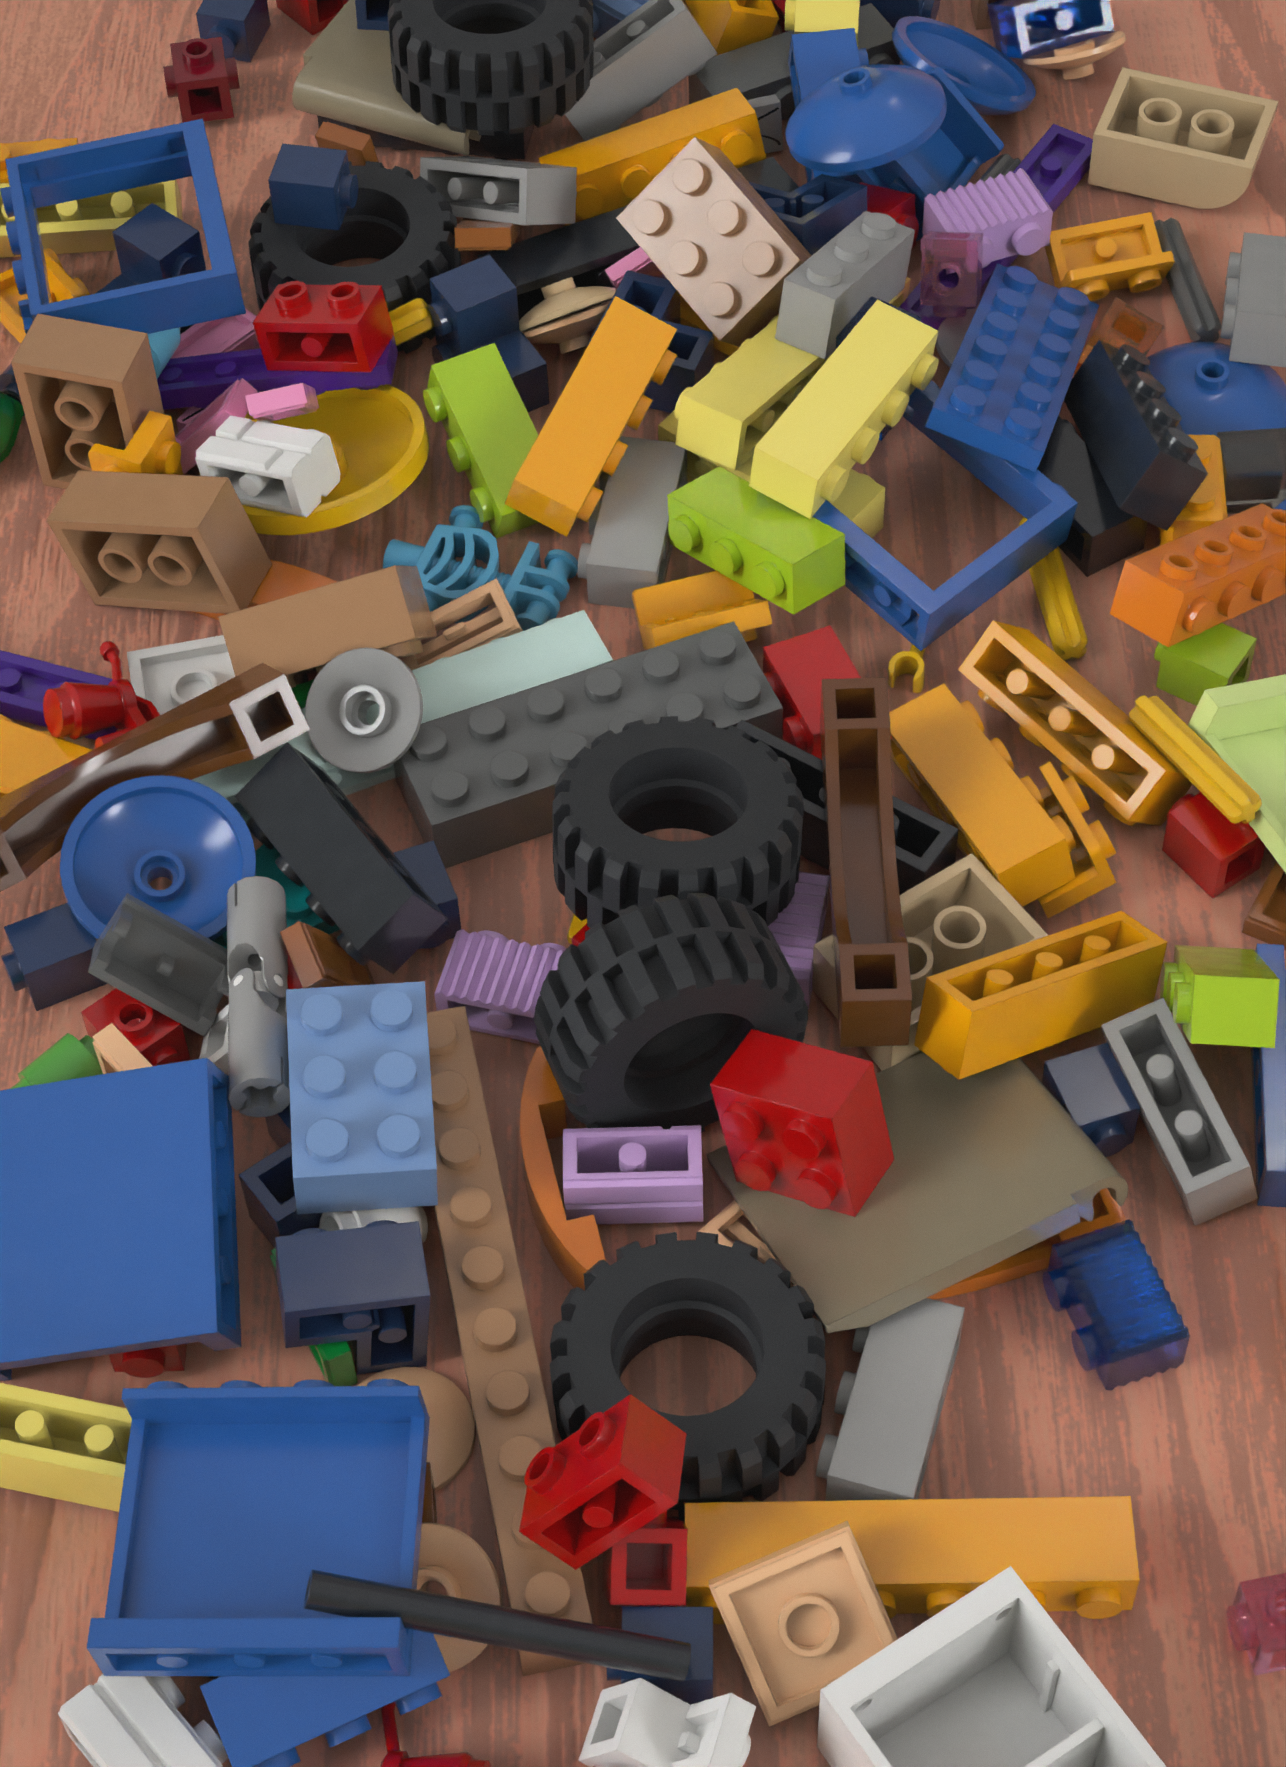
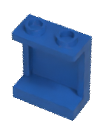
(945, 158)

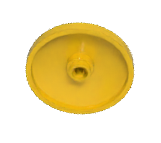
(378, 449)

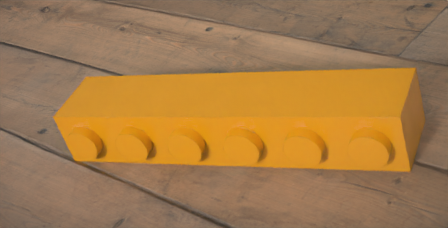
(938, 1550)

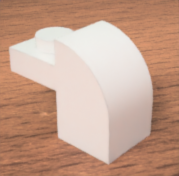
(652, 1728)

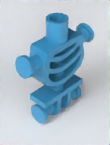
(530, 590)

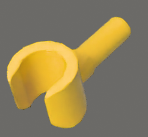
(910, 663)

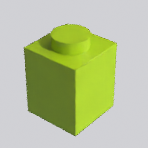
(1205, 662)

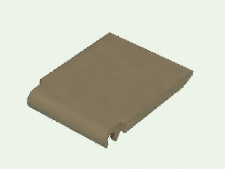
(352, 82)
(971, 1182)

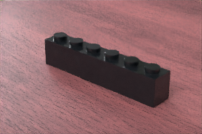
(592, 246)

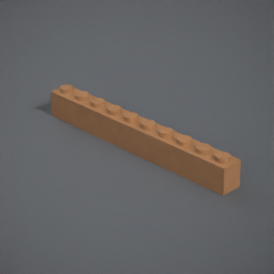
(493, 1326)

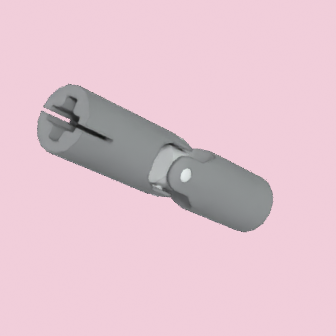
(257, 997)

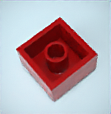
(803, 1122)

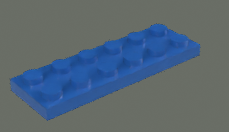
(1014, 367)

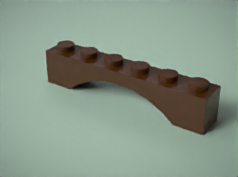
(192, 740)
(863, 876)

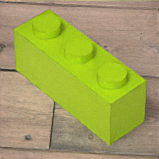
(485, 430)
(756, 540)
(1221, 996)

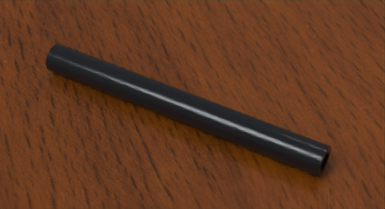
(499, 1625)

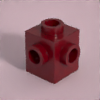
(202, 79)

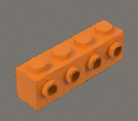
(1205, 576)

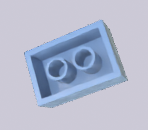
(361, 1098)

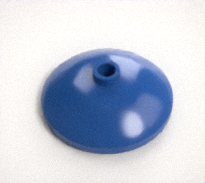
(977, 69)
(865, 118)
(1217, 392)
(150, 832)

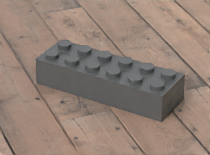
(493, 768)

